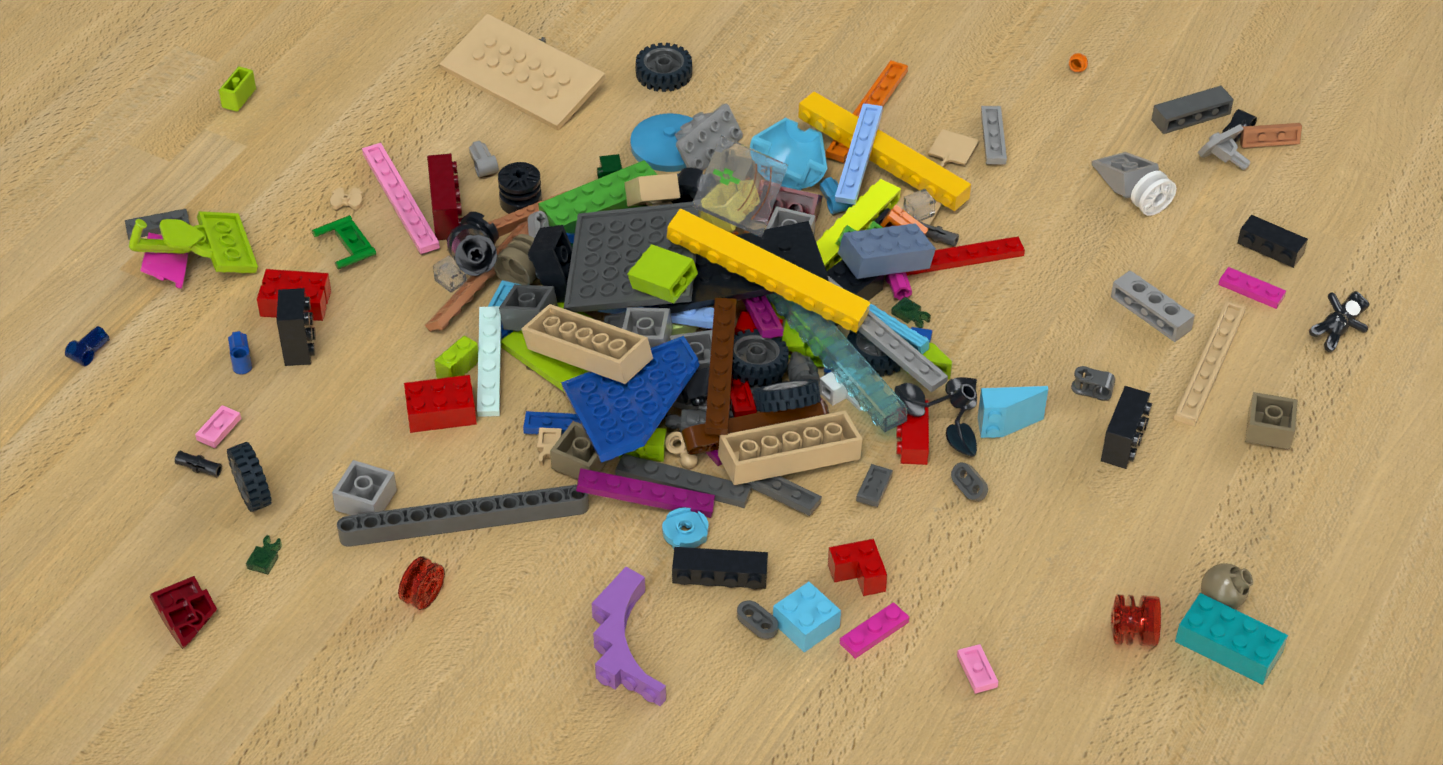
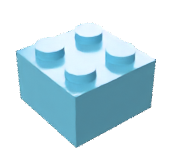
(807, 616)

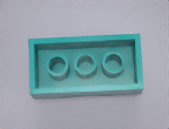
(1231, 638)

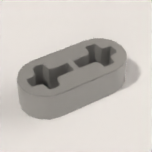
(535, 221)

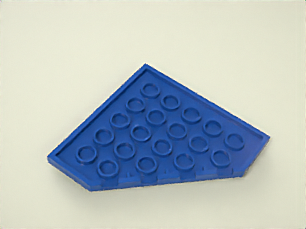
(626, 415)

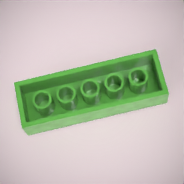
(599, 195)

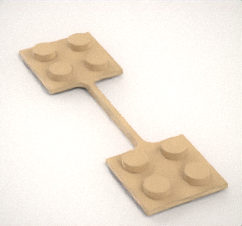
(950, 148)

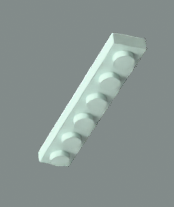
(489, 362)

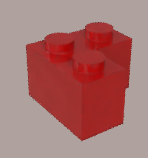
(858, 561)

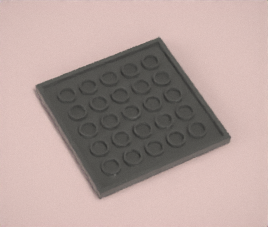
(609, 246)

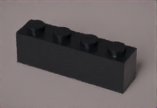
(719, 567)

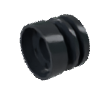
(519, 186)

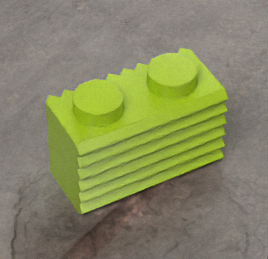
(237, 89)
(457, 358)

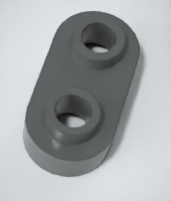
(970, 483)
(758, 620)

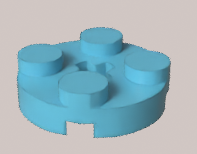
(691, 538)

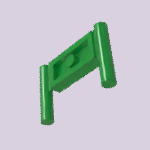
(351, 238)

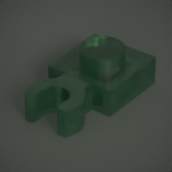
(910, 311)
(264, 557)

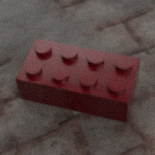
(444, 194)

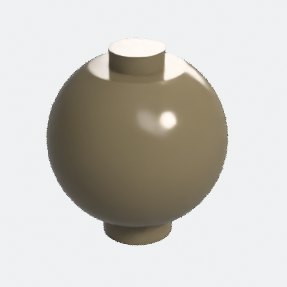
(1227, 584)

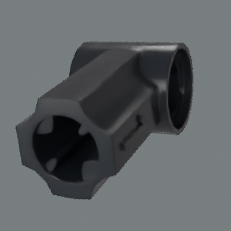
(1243, 118)

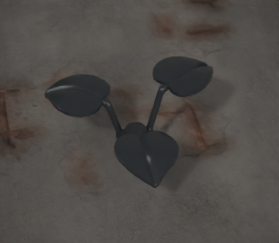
(961, 394)

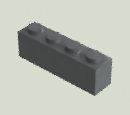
(1192, 109)

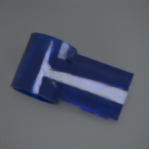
(84, 350)

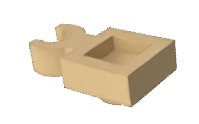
(546, 440)

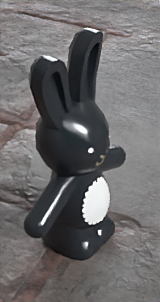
(1339, 321)

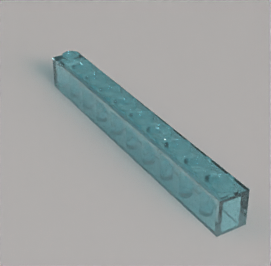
(845, 363)

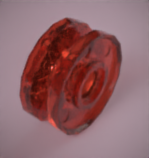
(421, 583)

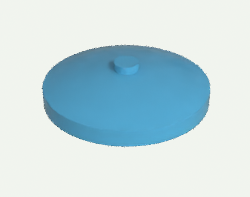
(656, 142)

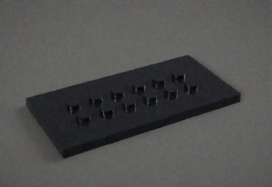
(790, 242)

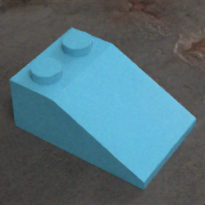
(1010, 409)

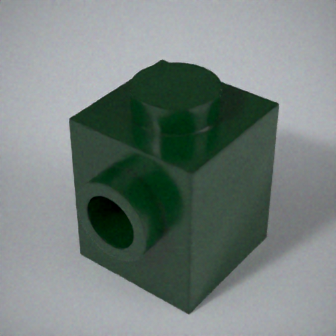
(608, 165)

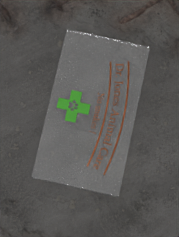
(740, 186)

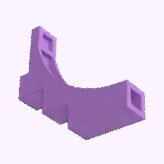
(617, 663)

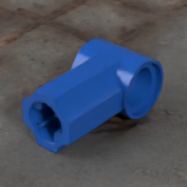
(239, 353)

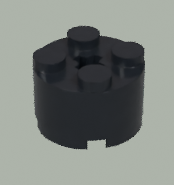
(689, 182)
(478, 262)

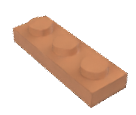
(1271, 135)

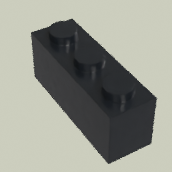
(1272, 241)

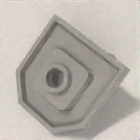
(1225, 148)

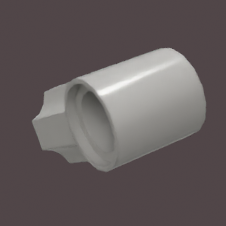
(483, 161)

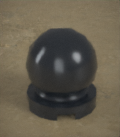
(473, 220)

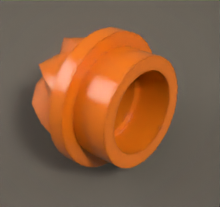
(1078, 62)

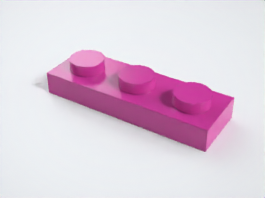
(1252, 287)
(874, 630)

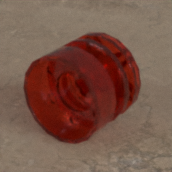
(1136, 620)

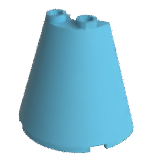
(797, 148)

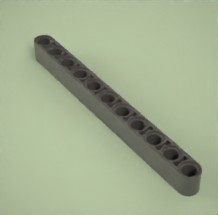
(461, 515)

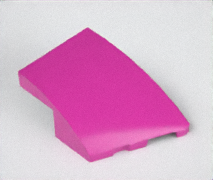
(164, 265)

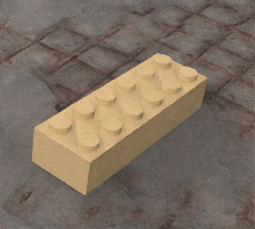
(587, 343)
(789, 447)

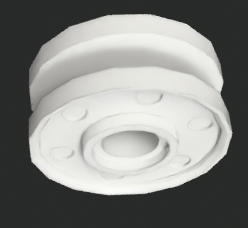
(1153, 193)

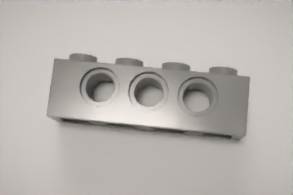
(1152, 306)

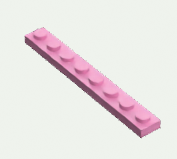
(401, 198)

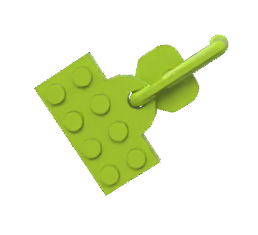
(216, 237)

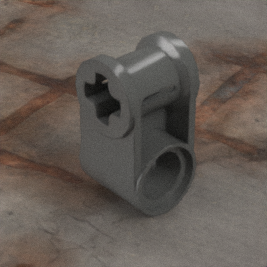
(1095, 384)

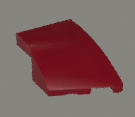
(184, 609)

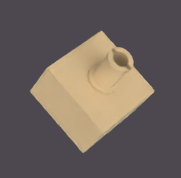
(652, 190)

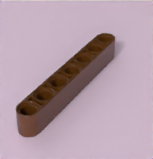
(698, 442)

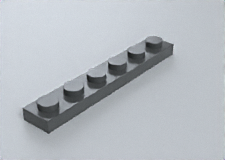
(664, 474)

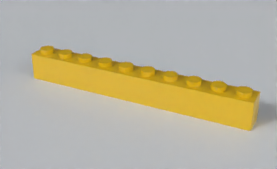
(887, 152)
(768, 270)

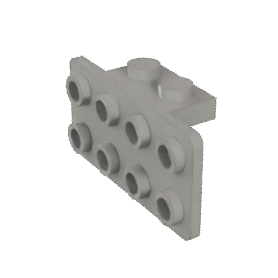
(700, 136)

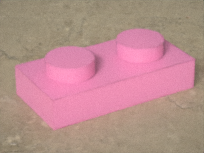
(218, 426)
(977, 668)

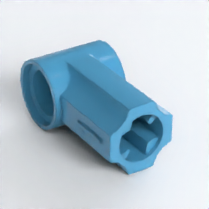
(829, 189)

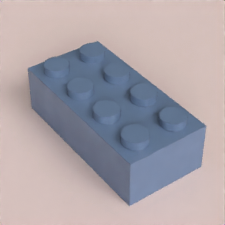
(886, 250)

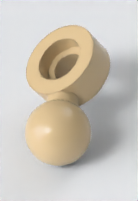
(686, 460)

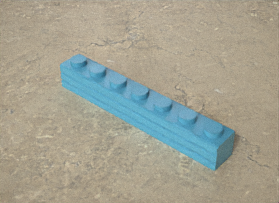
(911, 336)

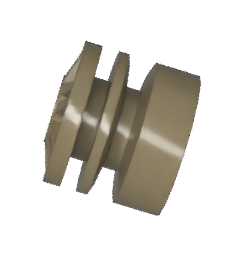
(513, 261)

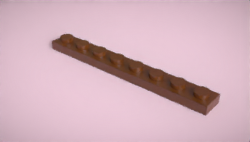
(721, 366)

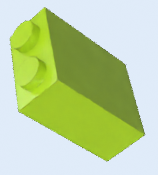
(662, 273)

